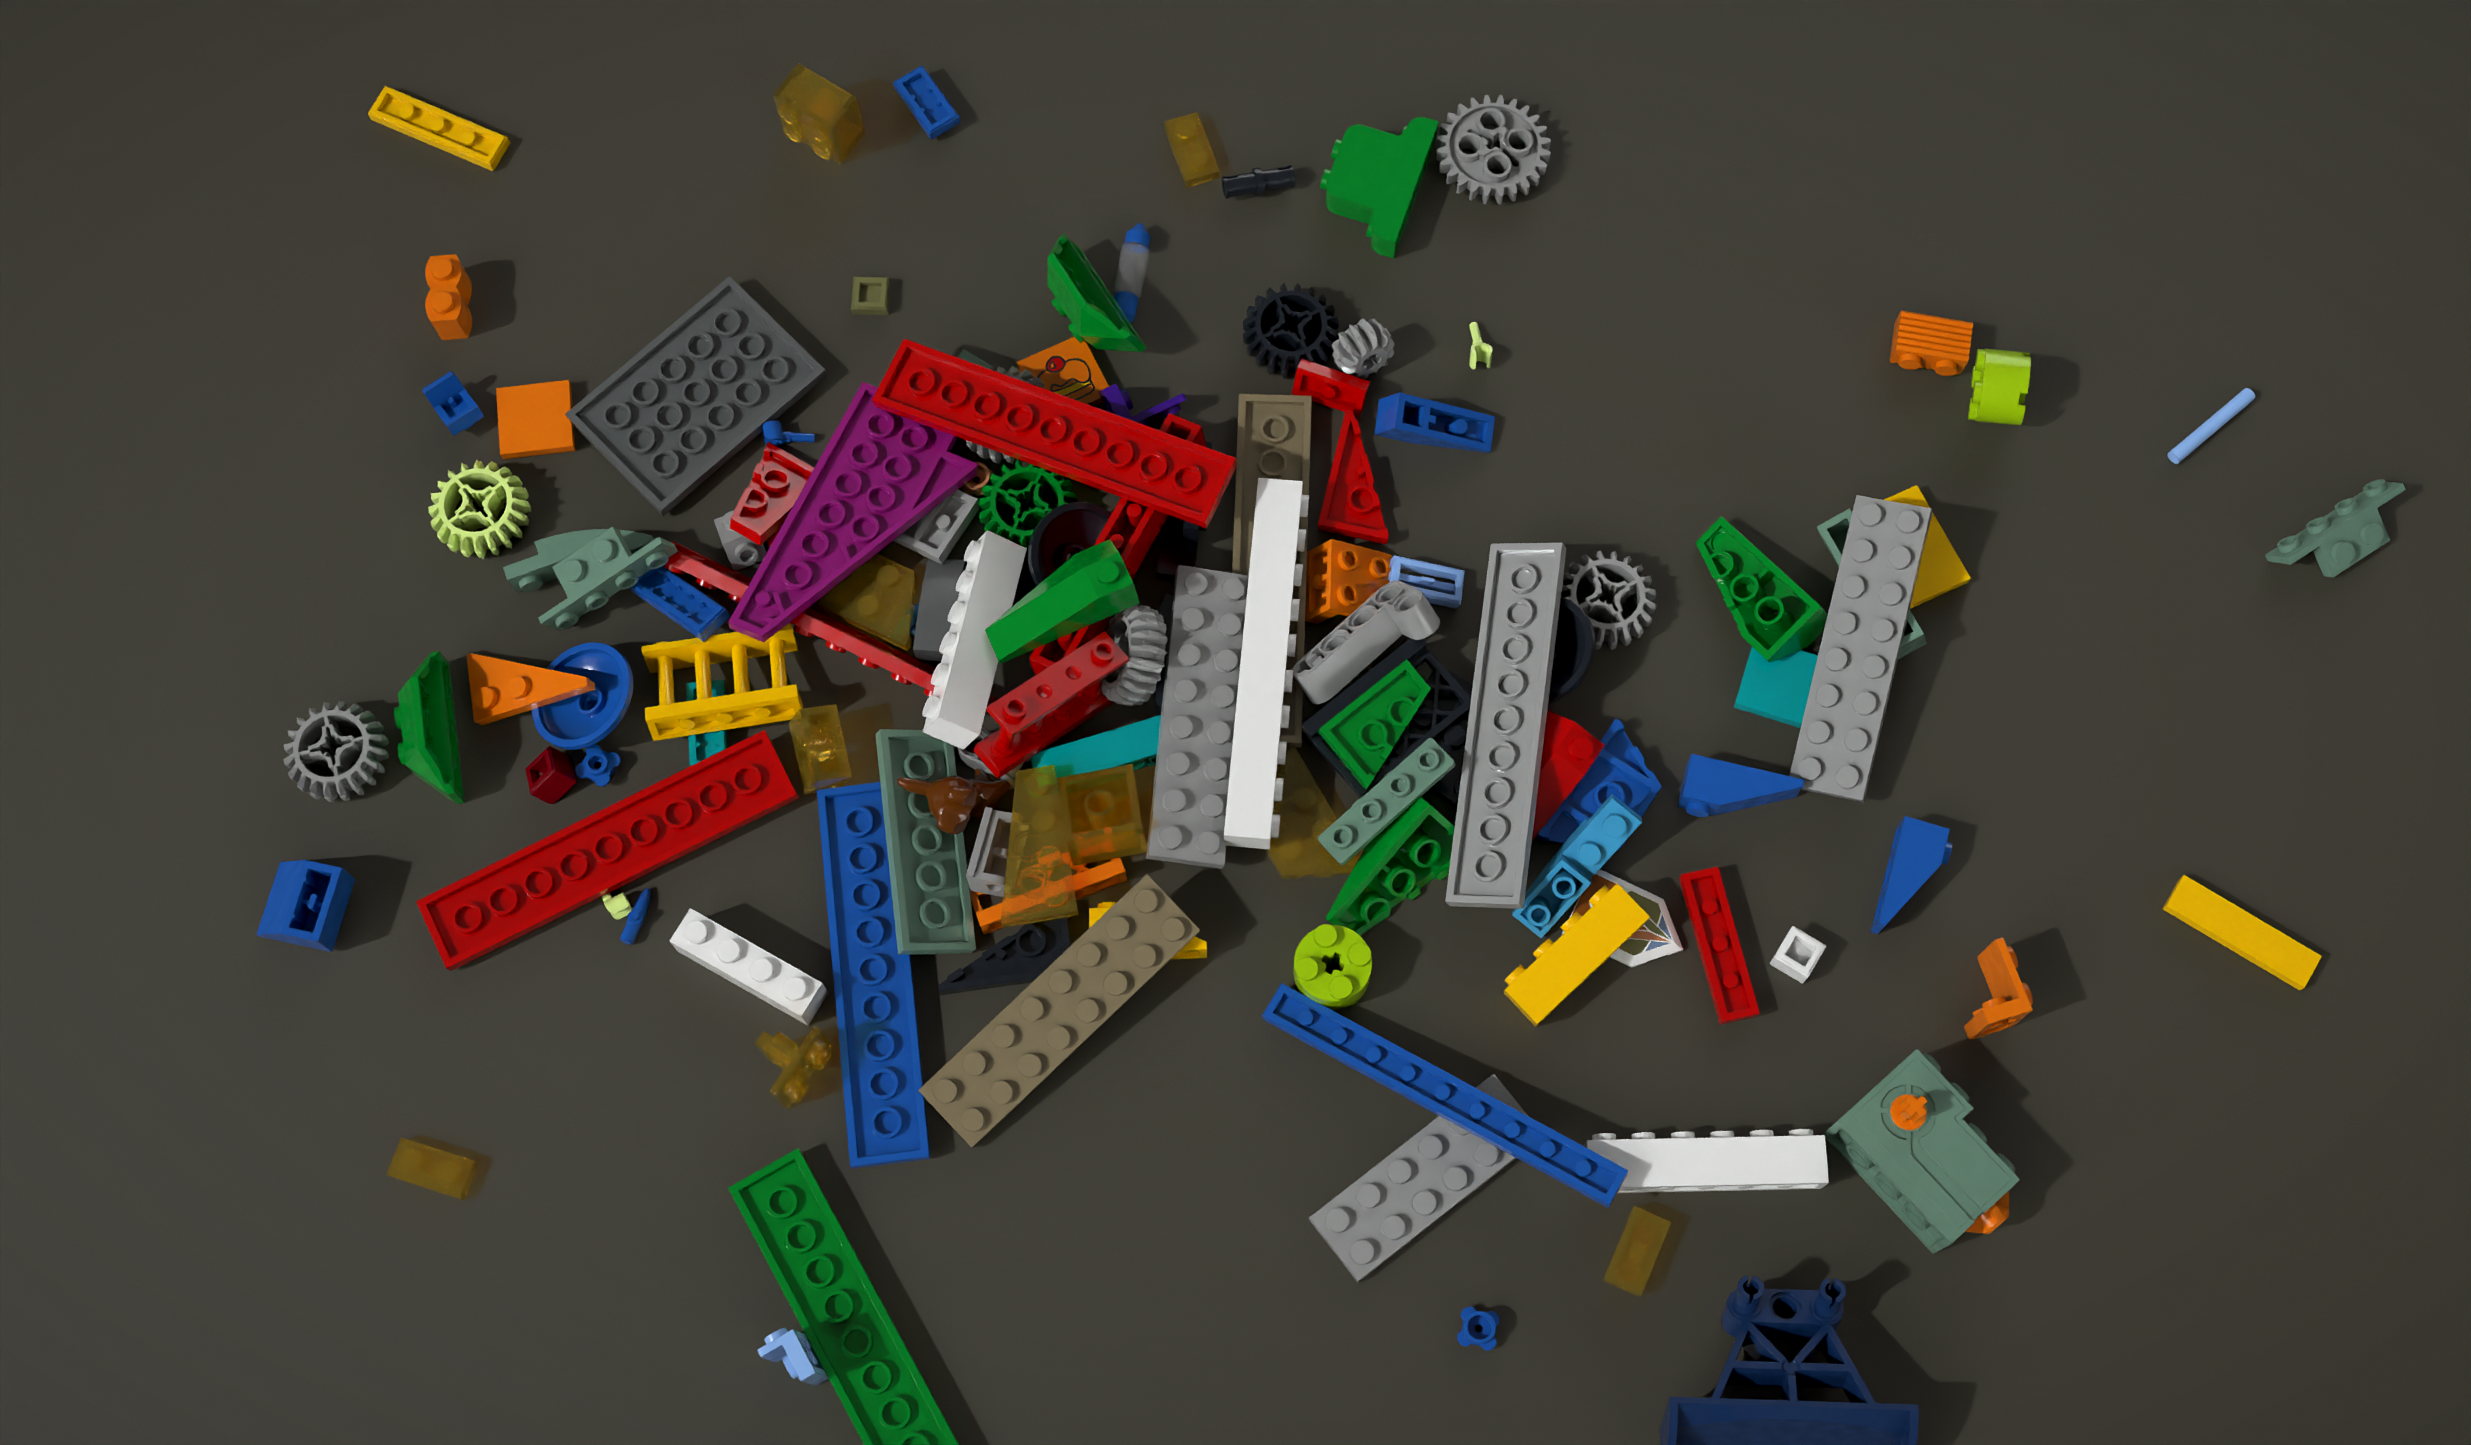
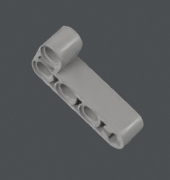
(1363, 637)

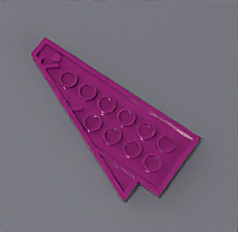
(861, 496)

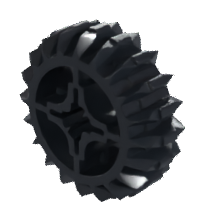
(1283, 304)

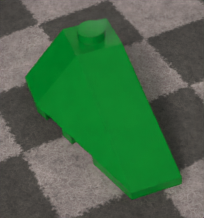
(1073, 597)
(1764, 601)
(1395, 867)

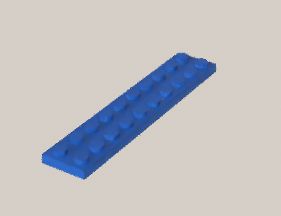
(871, 984)

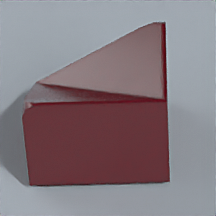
(550, 775)

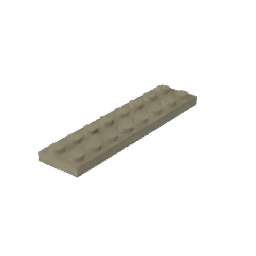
(1059, 1010)

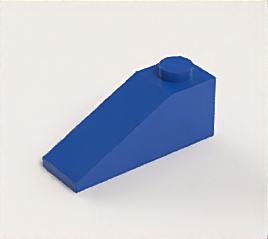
(1433, 423)
(1725, 787)
(1913, 858)

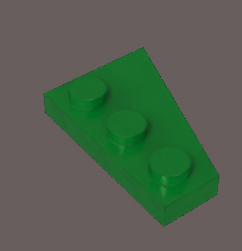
(1375, 721)

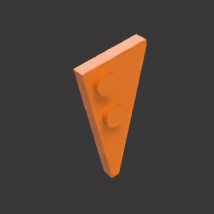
(510, 688)

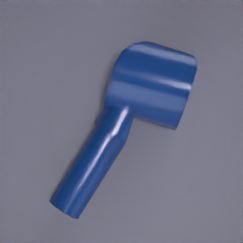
(774, 434)

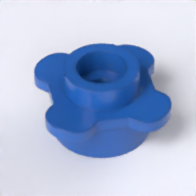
(602, 775)
(1487, 1321)

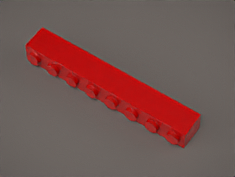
(1132, 531)

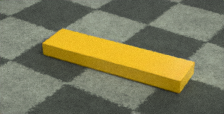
(439, 128)
(2242, 932)

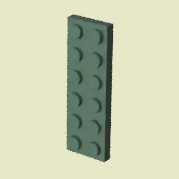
(924, 862)

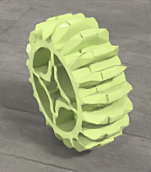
(459, 529)

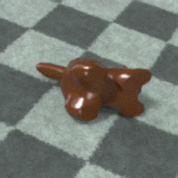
(956, 799)

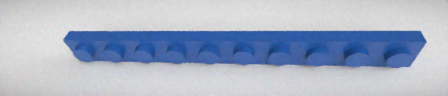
(1446, 1095)

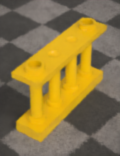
(727, 711)

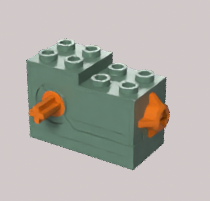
(1923, 1156)

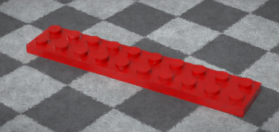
(1055, 433)
(606, 850)

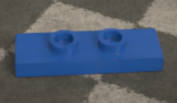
(681, 602)

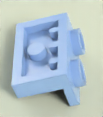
(796, 1354)

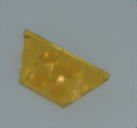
(875, 600)
(1302, 819)

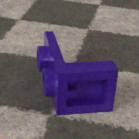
(1119, 403)

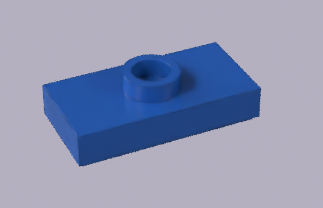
(926, 102)

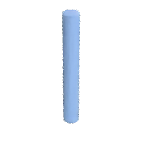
(2211, 425)

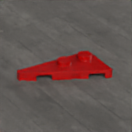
(1350, 499)

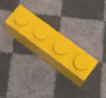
(1576, 954)

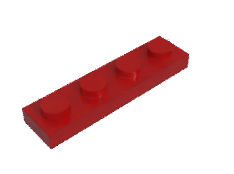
(1719, 945)

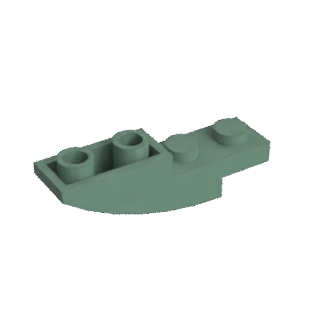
(534, 571)

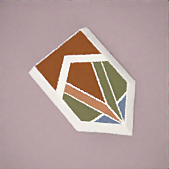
(1653, 939)

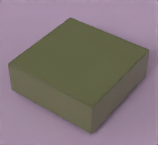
(870, 296)

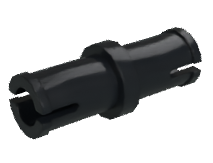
(1258, 181)

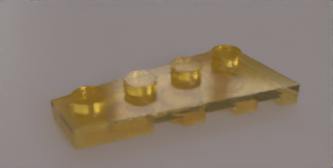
(1038, 859)

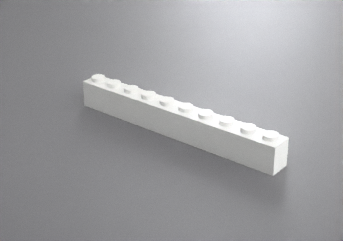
(1264, 663)

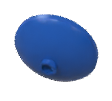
(594, 714)

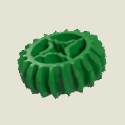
(1004, 494)

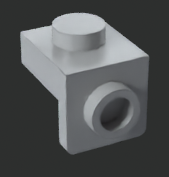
(738, 548)

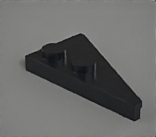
(1013, 959)

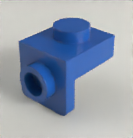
(452, 403)

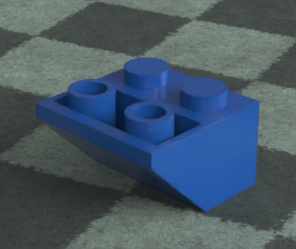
(306, 904)

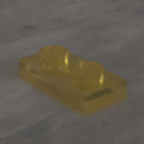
(1192, 149)
(432, 1169)
(1636, 1251)

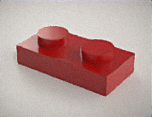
(1330, 387)

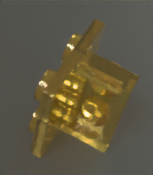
(796, 1062)

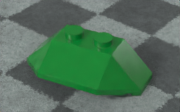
(1087, 300)
(430, 727)

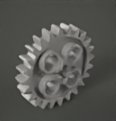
(1493, 149)

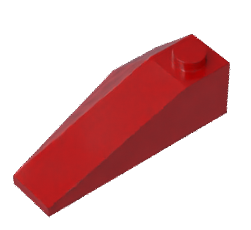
(1564, 762)

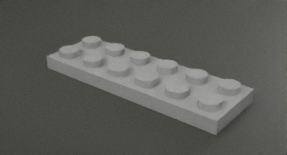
(1410, 1190)

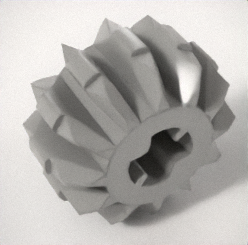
(1363, 348)

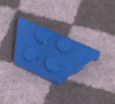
(1615, 771)

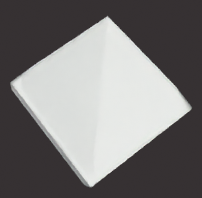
(1797, 954)

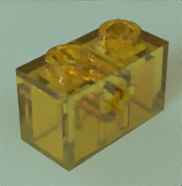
(820, 748)

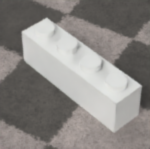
(749, 966)

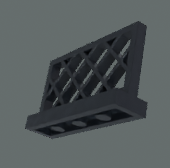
(1416, 653)

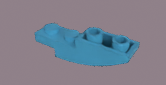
(1575, 864)

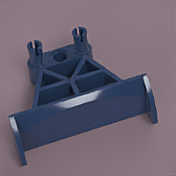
(1815, 1319)

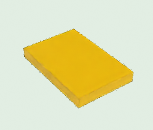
(1940, 565)

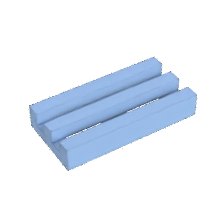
(1426, 568)

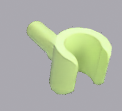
(1479, 350)
(617, 906)

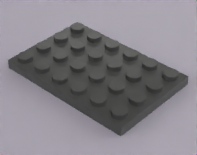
(696, 395)

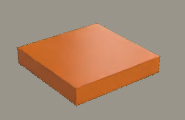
(535, 419)

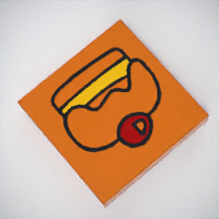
(1068, 371)

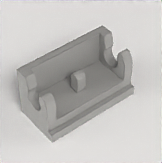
(990, 853)

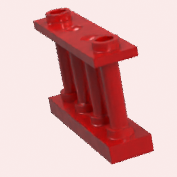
(1049, 705)

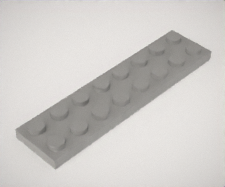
(1860, 647)
(1197, 718)

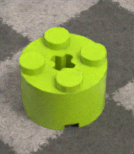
(1999, 386)
(1330, 945)

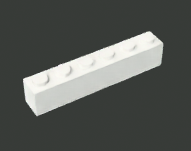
(968, 660)
(1717, 1161)

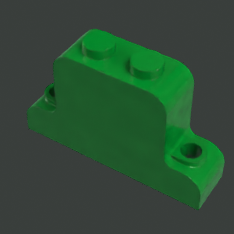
(1379, 178)

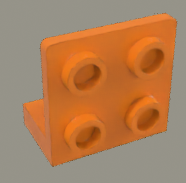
(1342, 578)
(2010, 996)

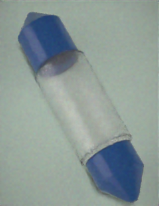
(1132, 270)

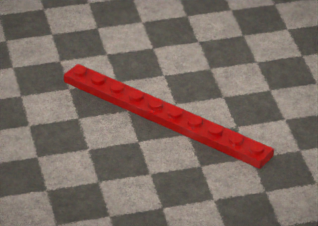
(811, 622)

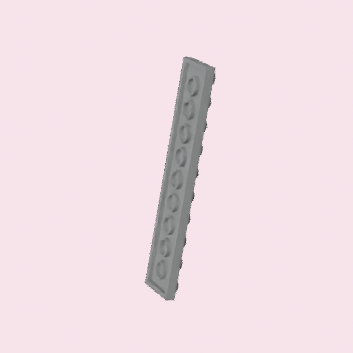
(1506, 726)

